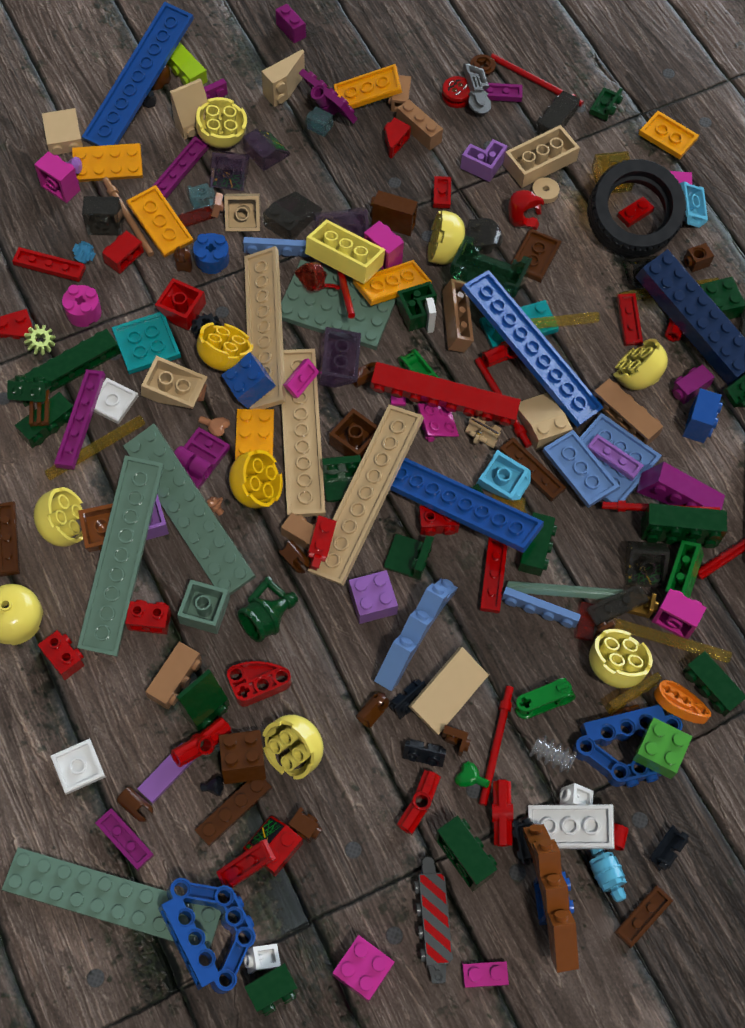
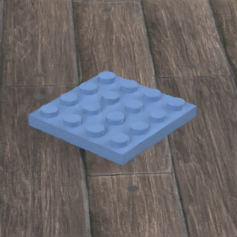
(629, 444)

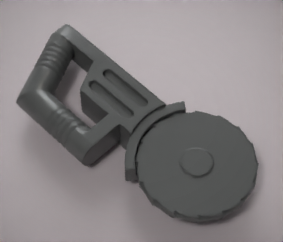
(477, 84)

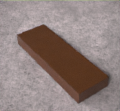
(643, 916)

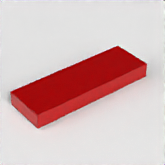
(629, 319)
(246, 864)

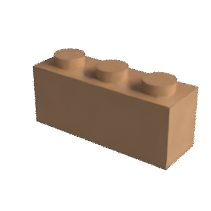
(422, 126)
(174, 675)

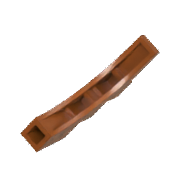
(555, 897)

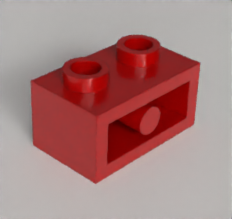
(122, 252)
(435, 523)
(148, 617)
(61, 654)

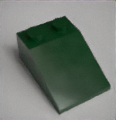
(203, 701)

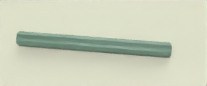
(563, 590)

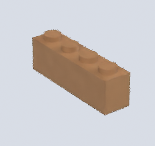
(457, 316)
(627, 412)

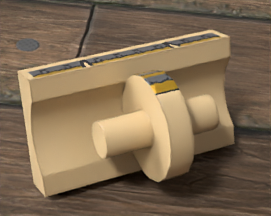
(483, 432)

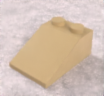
(282, 78)
(185, 103)
(172, 384)
(543, 420)

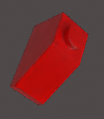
(396, 135)

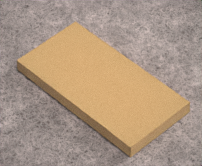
(448, 690)

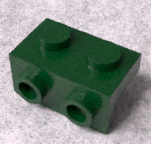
(606, 103)
(28, 389)
(736, 391)

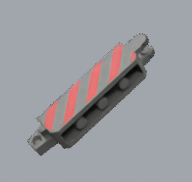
(434, 921)

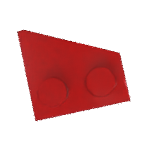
(15, 324)

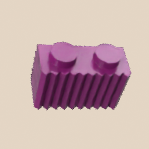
(290, 23)

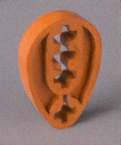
(681, 702)

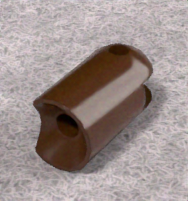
(183, 259)
(365, 374)
(295, 557)
(373, 709)
(132, 801)

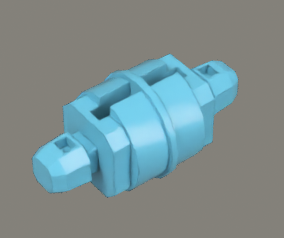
(608, 873)

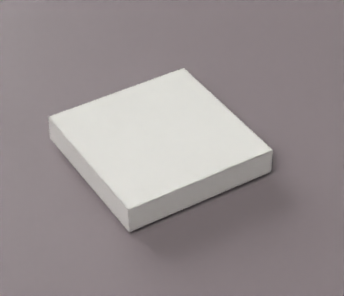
(114, 400)
(77, 766)

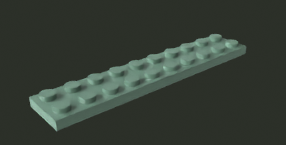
(192, 514)
(120, 556)
(100, 896)

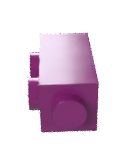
(689, 385)

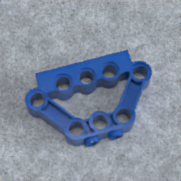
(605, 762)
(180, 933)

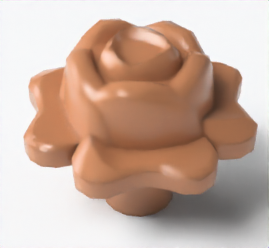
(215, 504)

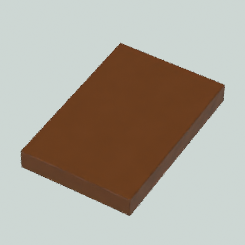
(541, 250)

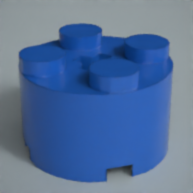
(211, 253)

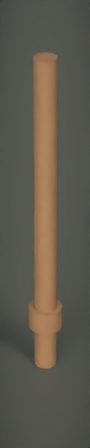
(112, 191)

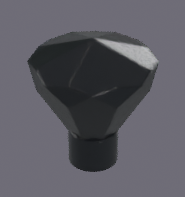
(150, 100)
(214, 786)

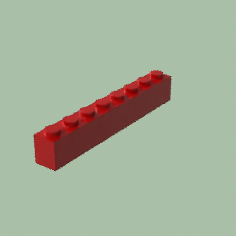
(445, 394)

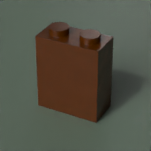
(394, 212)

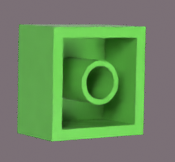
(662, 748)

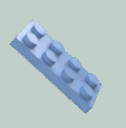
(580, 468)

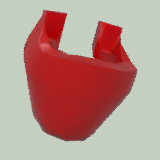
(520, 202)

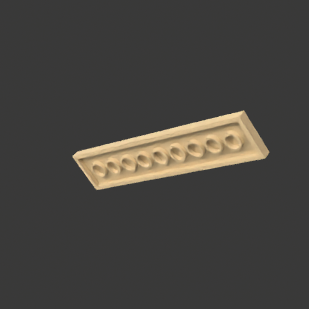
(265, 320)
(302, 443)
(368, 491)

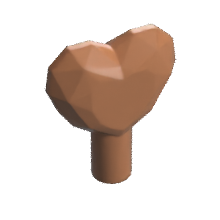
(215, 426)

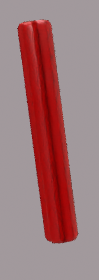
(721, 559)

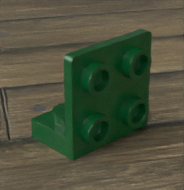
(338, 475)
(409, 556)

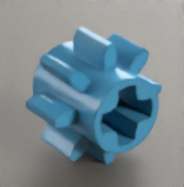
(83, 252)

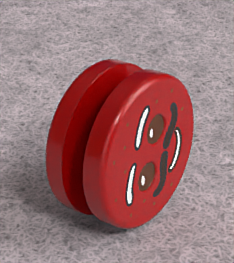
(455, 92)

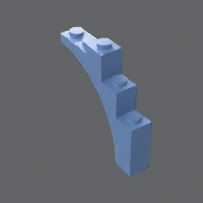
(414, 631)

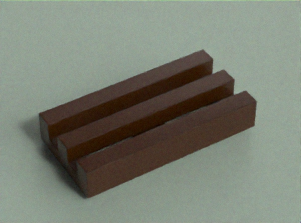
(39, 409)

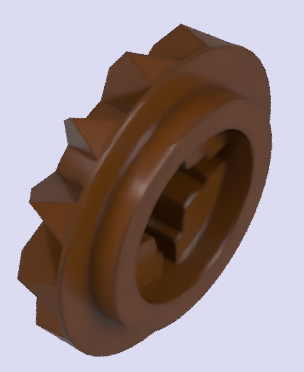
(480, 60)

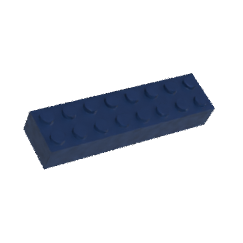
(695, 315)

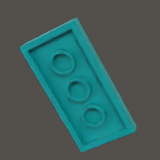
(533, 310)

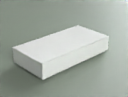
(431, 315)

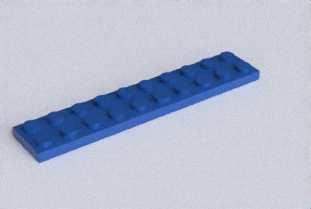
(138, 76)
(532, 348)
(466, 505)

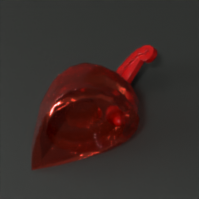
(313, 277)

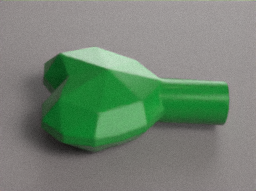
(469, 776)

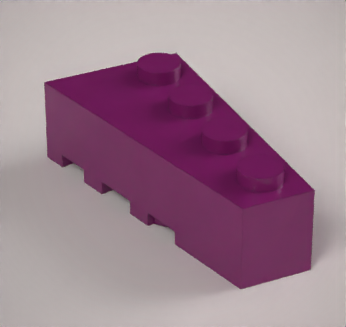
(677, 488)

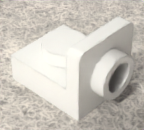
(576, 795)
(262, 958)

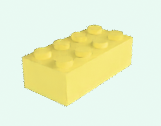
(345, 251)

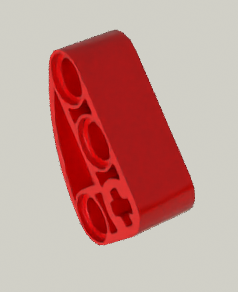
(254, 674)

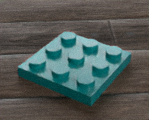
(144, 340)

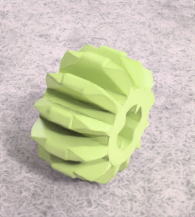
(38, 333)

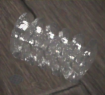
(553, 754)

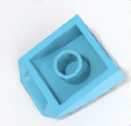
(695, 205)
(505, 477)

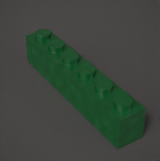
(75, 361)

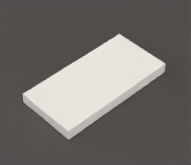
(576, 824)

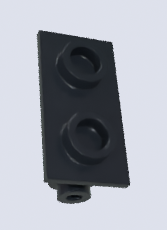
(401, 703)
(415, 751)
(523, 850)
(664, 854)

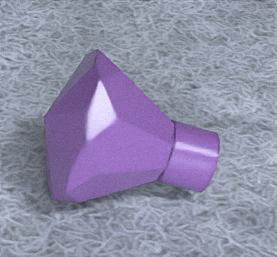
(76, 162)

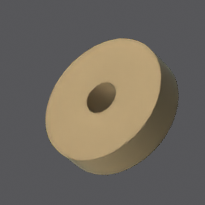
(546, 184)

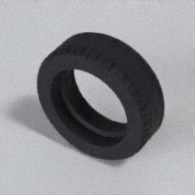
(661, 183)

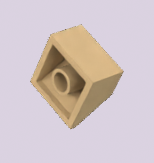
(242, 212)

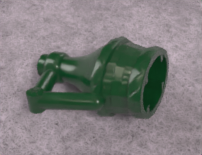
(263, 617)

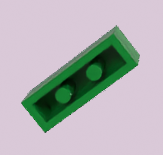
(685, 568)

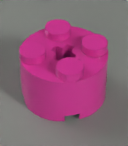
(81, 305)

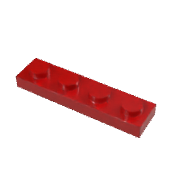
(49, 264)
(493, 576)

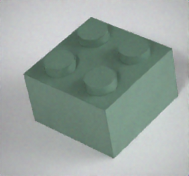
(203, 606)

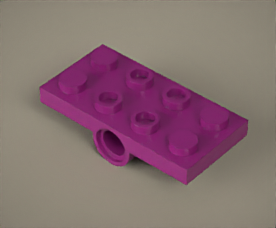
(327, 98)
(201, 455)

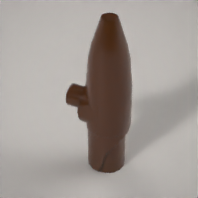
(626, 709)

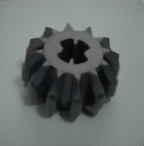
(202, 320)

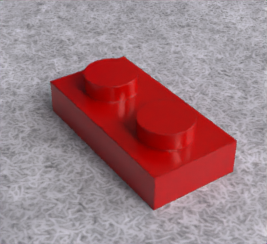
(442, 192)
(635, 211)

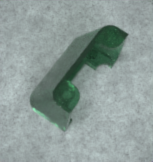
(470, 263)

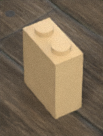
(62, 131)

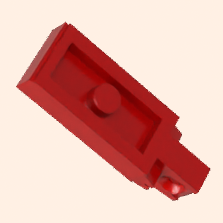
(320, 541)

